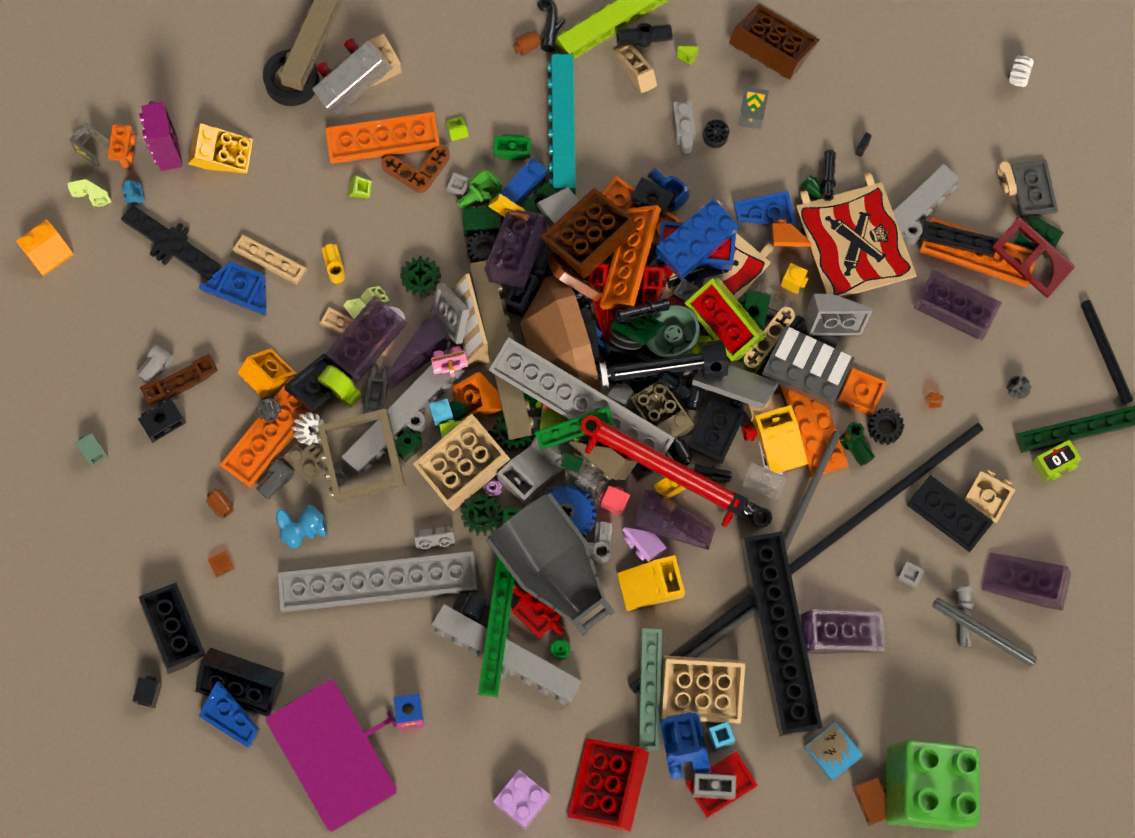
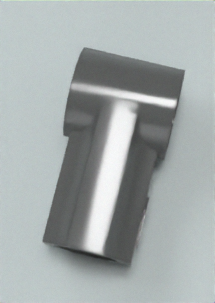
(277, 475)

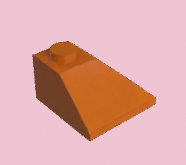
(787, 235)
(478, 396)

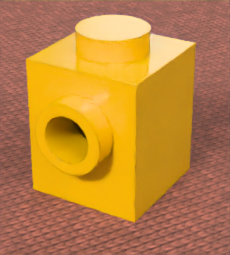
(795, 278)

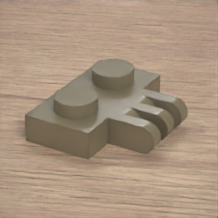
(305, 462)

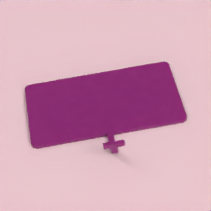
(332, 754)

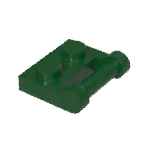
(1046, 230)

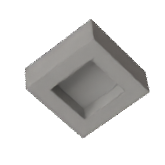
(458, 185)
(910, 574)

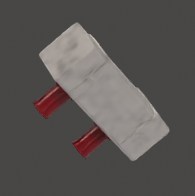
(351, 77)

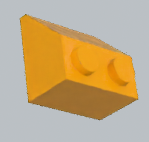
(44, 247)
(266, 372)

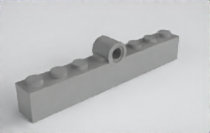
(922, 202)
(402, 414)
(516, 659)

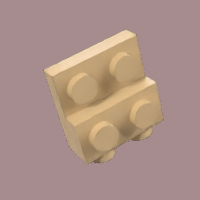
(990, 494)

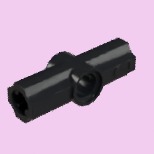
(644, 35)

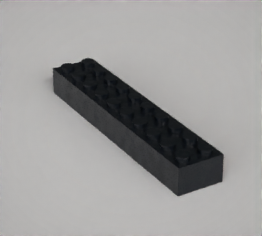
(781, 634)

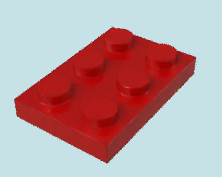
(732, 766)

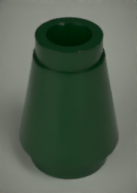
(813, 187)

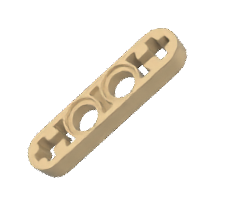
(770, 339)

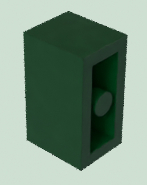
(479, 220)

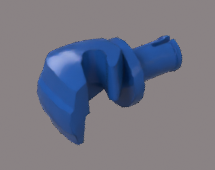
(673, 185)

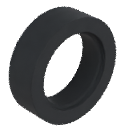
(282, 97)

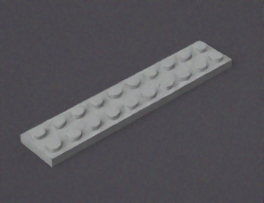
(570, 395)
(377, 581)

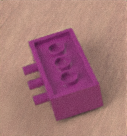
(160, 136)

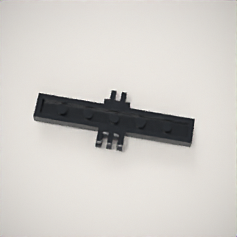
(170, 242)

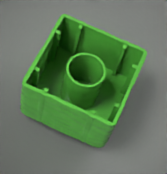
(932, 785)

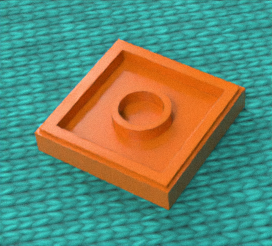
(862, 391)

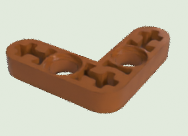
(422, 174)
(563, 273)

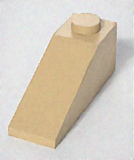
(637, 68)

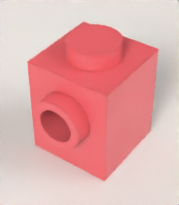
(614, 500)

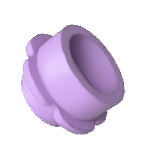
(492, 492)

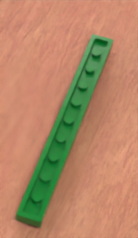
(497, 626)

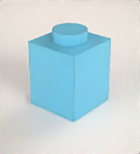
(440, 412)
(721, 736)

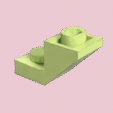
(96, 195)
(355, 306)

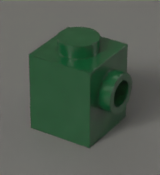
(408, 444)

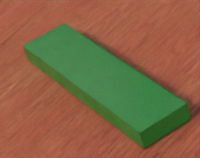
(570, 429)

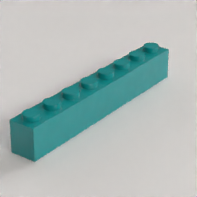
(562, 122)

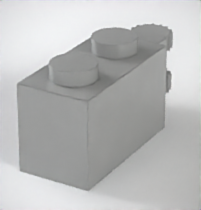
(684, 125)

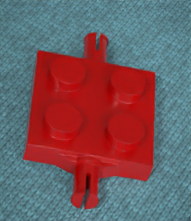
(535, 614)

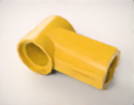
(333, 263)

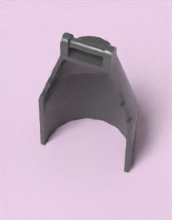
(551, 561)

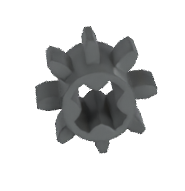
(1019, 387)
(268, 410)

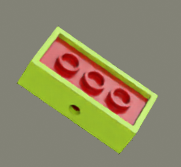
(725, 318)

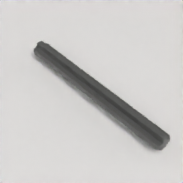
(984, 632)

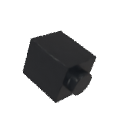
(147, 692)

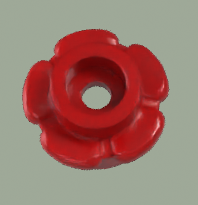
(749, 432)

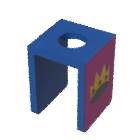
(412, 720)

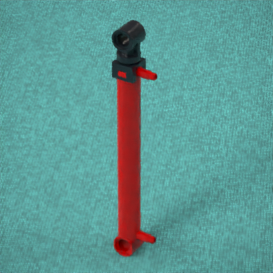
(731, 502)

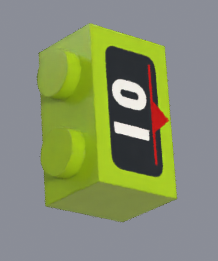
(1057, 460)

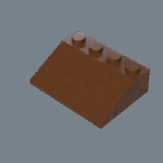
(773, 41)
(589, 233)

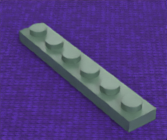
(650, 689)

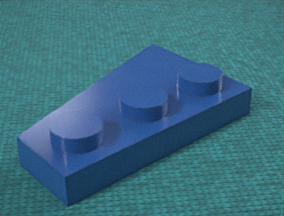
(765, 209)
(228, 716)

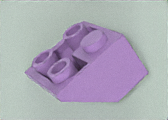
(648, 545)

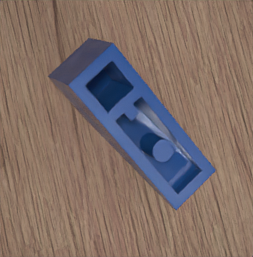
(525, 181)

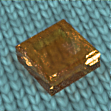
(221, 563)

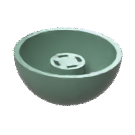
(678, 335)

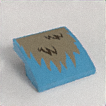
(833, 751)

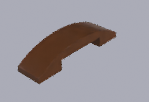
(180, 381)

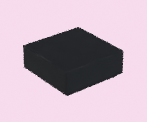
(863, 144)

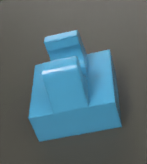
(133, 192)

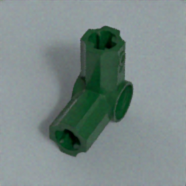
(854, 442)

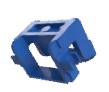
(688, 730)

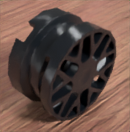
(715, 134)

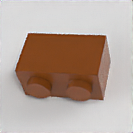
(872, 800)

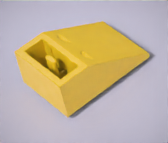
(219, 150)
(780, 439)
(651, 583)

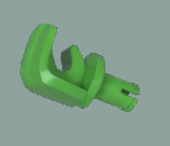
(479, 189)

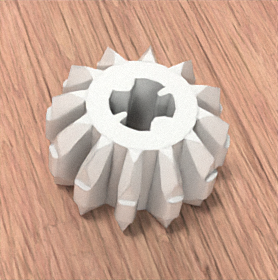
(1021, 71)
(301, 429)

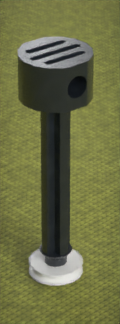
(711, 360)

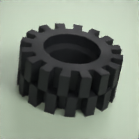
(475, 241)
(896, 421)

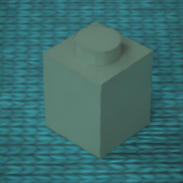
(91, 449)

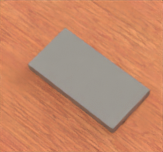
(739, 386)

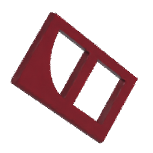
(1060, 265)

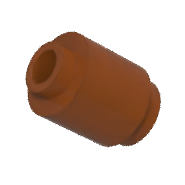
(526, 43)
(219, 503)

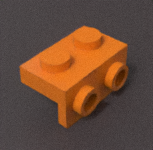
(122, 145)

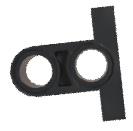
(473, 607)

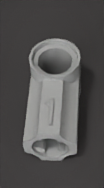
(157, 360)

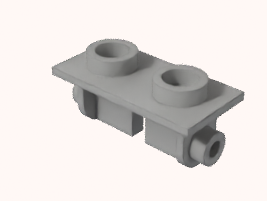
(425, 539)

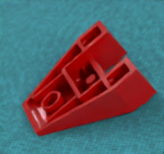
(651, 290)

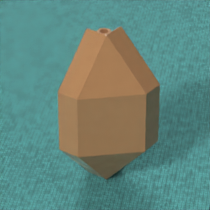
(558, 333)

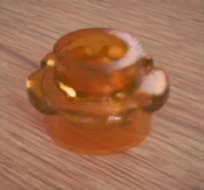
(934, 400)

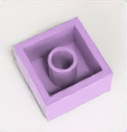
(522, 799)

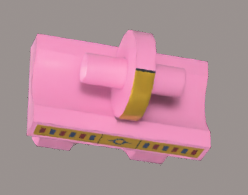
(450, 362)

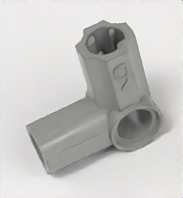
(602, 540)

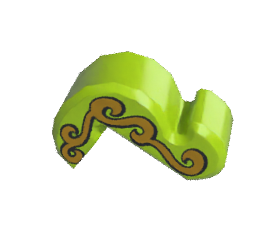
(340, 385)

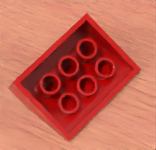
(608, 784)

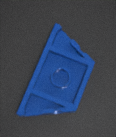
(239, 287)

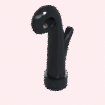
(548, 42)

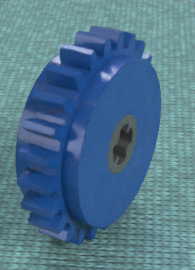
(577, 505)

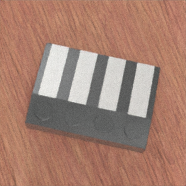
(808, 367)

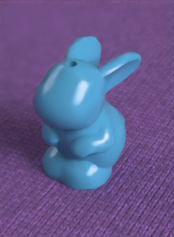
(308, 524)

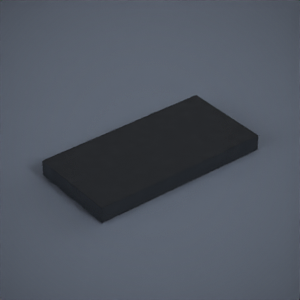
(950, 513)

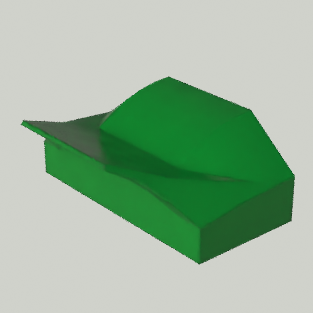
(512, 147)

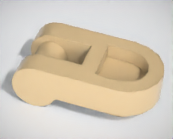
(1008, 185)

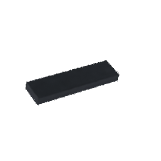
(958, 239)

